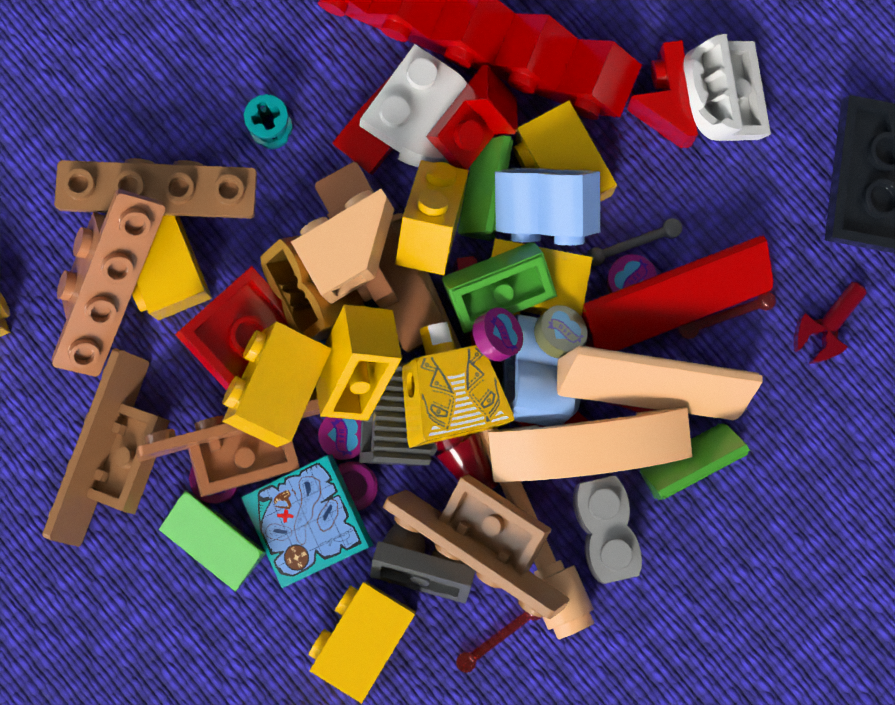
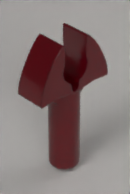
(829, 324)

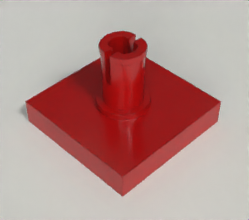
(227, 323)

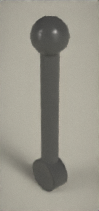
(670, 230)

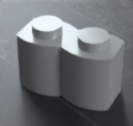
(610, 544)

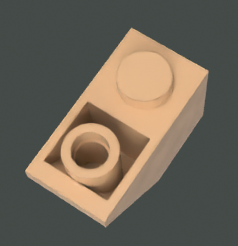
(347, 247)

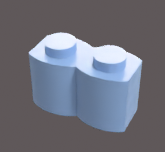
(547, 203)
(532, 383)

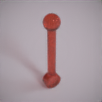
(764, 301)
(467, 660)

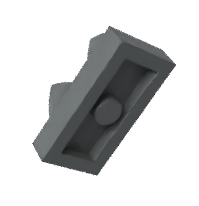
(403, 562)

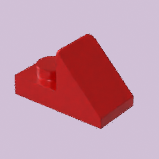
(669, 109)
(474, 118)

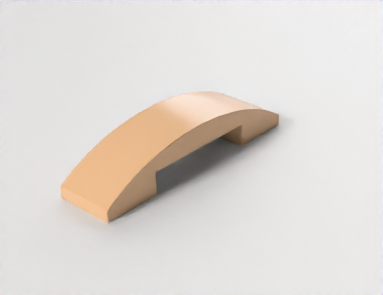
(590, 446)

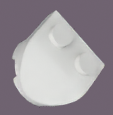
(726, 90)
(412, 106)

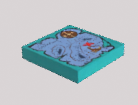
(307, 521)

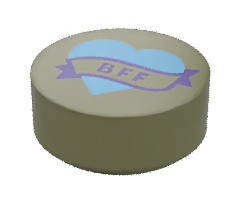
(560, 331)

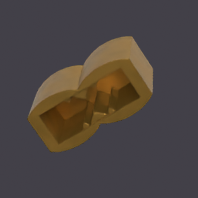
(301, 301)

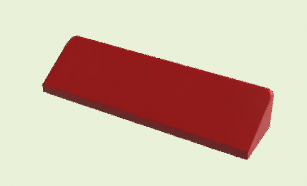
(679, 296)

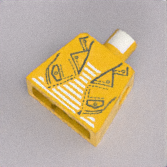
(450, 391)

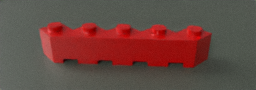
(520, 48)

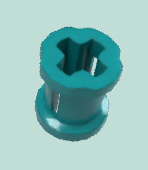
(254, 121)

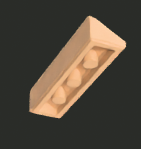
(655, 382)

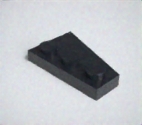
(863, 176)

